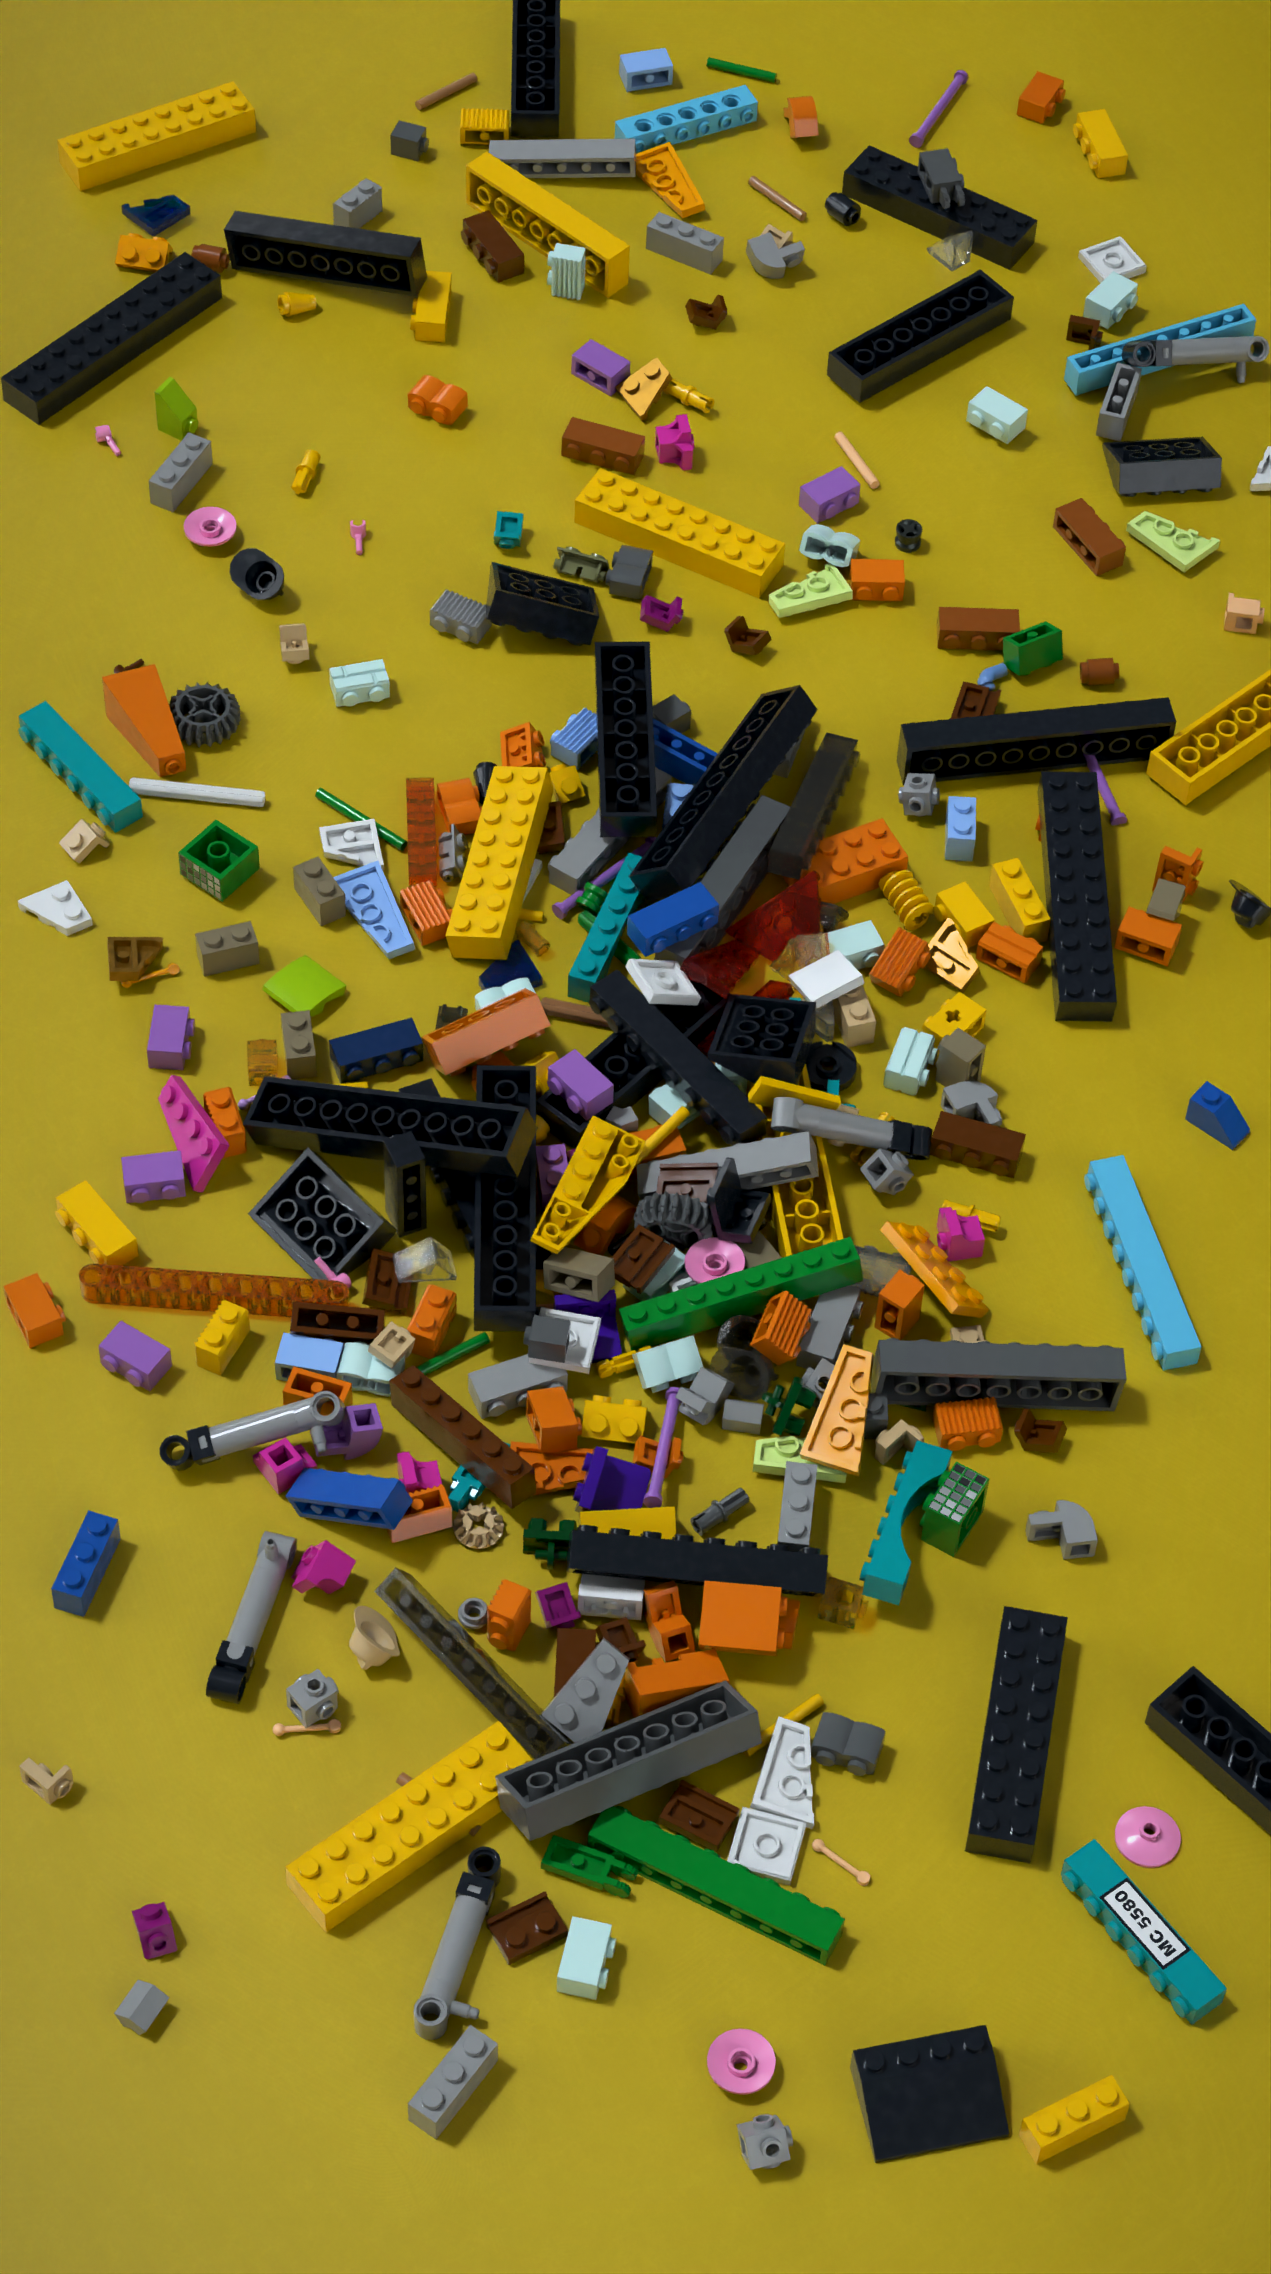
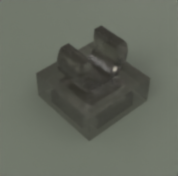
(449, 1014)

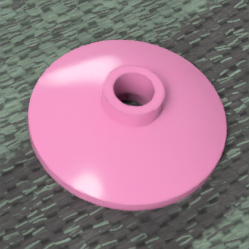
(210, 526)
(712, 1253)
(1147, 1849)
(741, 2047)

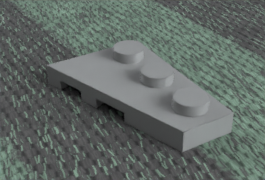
(588, 1695)

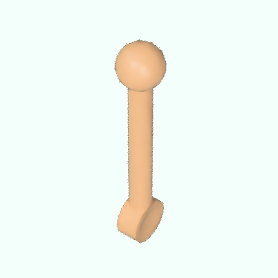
(333, 1726)
(863, 1877)

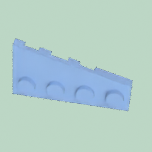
(375, 908)

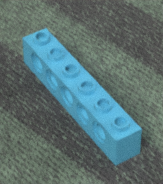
(689, 119)

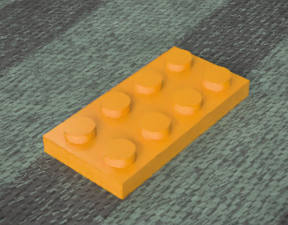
(933, 1268)

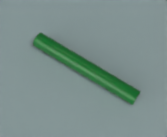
(741, 69)
(454, 1353)

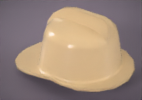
(372, 1638)

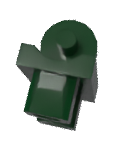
(797, 1394)
(547, 1544)

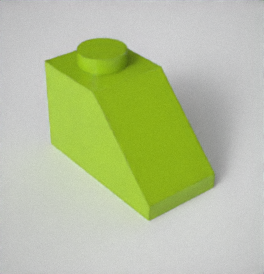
(175, 410)

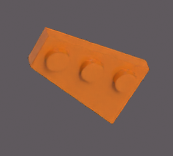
(553, 1469)

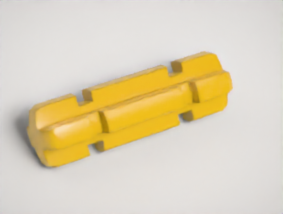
(617, 1364)

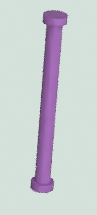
(917, 138)
(1106, 794)
(562, 908)
(653, 1497)

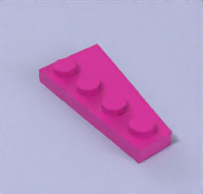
(193, 1132)

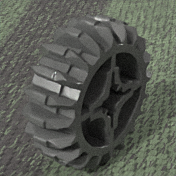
(203, 706)
(675, 1218)

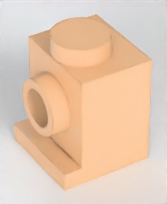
(1242, 614)

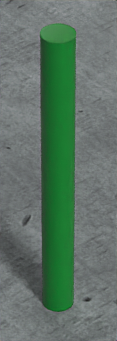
(356, 815)

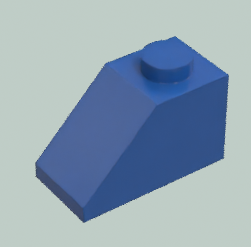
(1217, 1115)

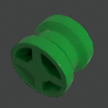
(592, 898)

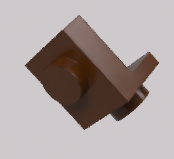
(707, 314)
(1084, 331)
(744, 639)
(1039, 1434)
(622, 1637)

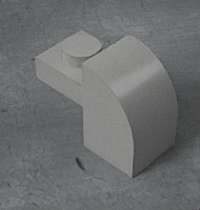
(770, 260)
(972, 1101)
(704, 1396)
(1067, 1523)

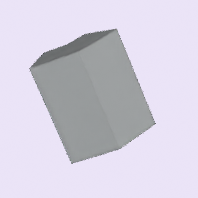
(623, 1118)
(742, 1416)
(141, 2006)

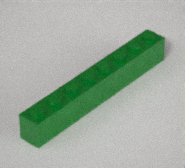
(740, 1293)
(718, 1884)

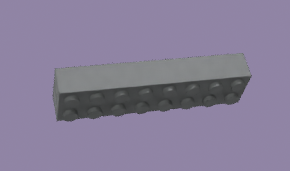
(734, 875)
(1011, 1372)
(628, 1760)

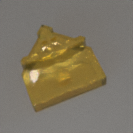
(800, 953)

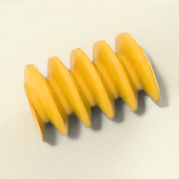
(906, 898)

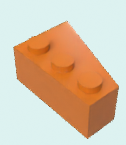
(667, 1682)

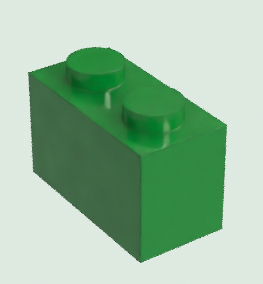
(1033, 648)

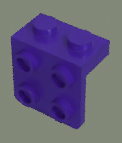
(608, 1339)
(610, 1483)

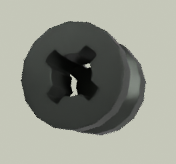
(908, 535)

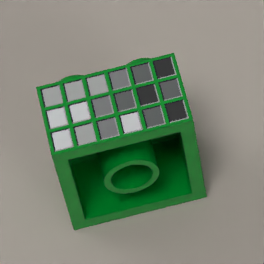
(219, 860)
(953, 1508)

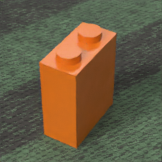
(742, 1618)

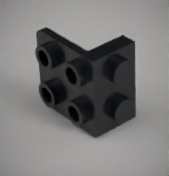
(736, 1211)

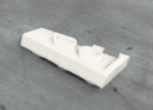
(785, 1776)

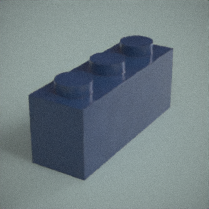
(376, 1050)

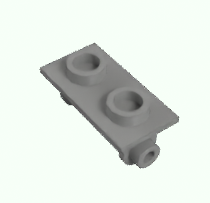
(454, 846)

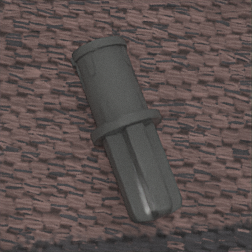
(719, 1511)

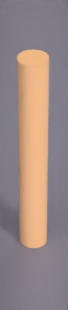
(857, 460)

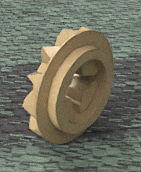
(479, 1537)

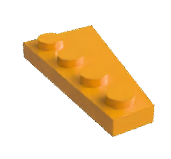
(669, 179)
(840, 1420)

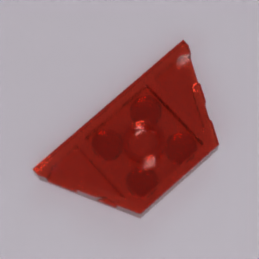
(782, 918)

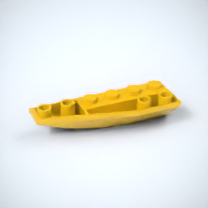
(589, 1182)

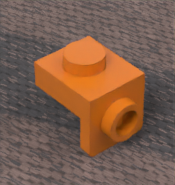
(646, 1450)

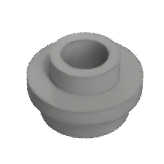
(473, 1605)

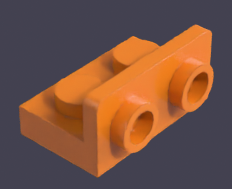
(522, 746)
(1179, 869)

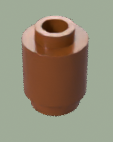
(212, 256)
(1099, 671)

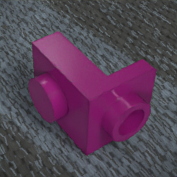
(660, 613)
(557, 1606)
(154, 1930)

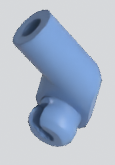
(992, 673)

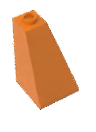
(143, 716)

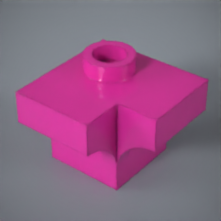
(675, 443)
(959, 1235)
(283, 1463)
(417, 1474)
(323, 1568)

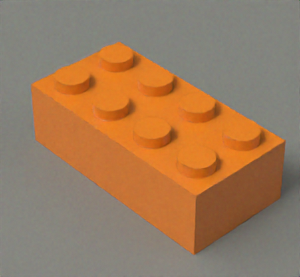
(855, 861)
(486, 1032)

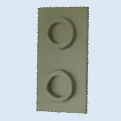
(592, 565)

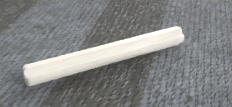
(197, 792)

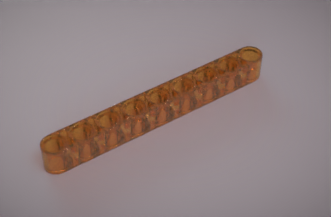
(200, 1288)

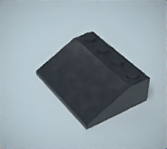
(1163, 465)
(541, 604)
(764, 1037)
(321, 1215)
(929, 2093)

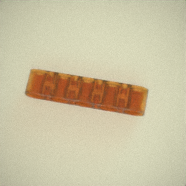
(421, 830)

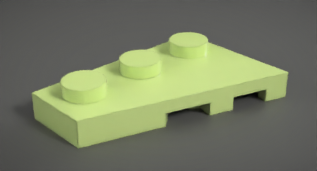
(1174, 544)
(816, 591)
(773, 1453)

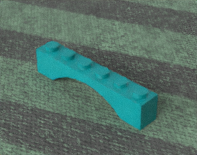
(602, 940)
(890, 1565)

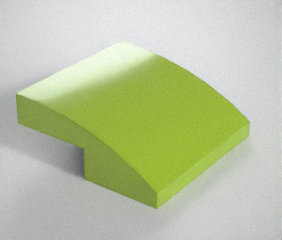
(304, 986)

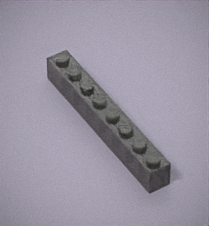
(813, 806)
(471, 1664)

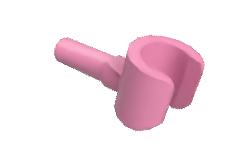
(103, 433)
(358, 534)
(330, 1274)

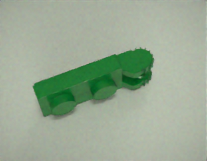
(587, 1866)

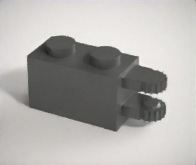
(941, 177)

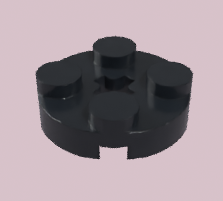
(837, 1055)

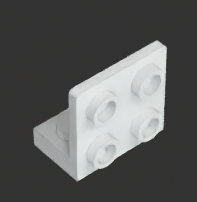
(611, 1597)

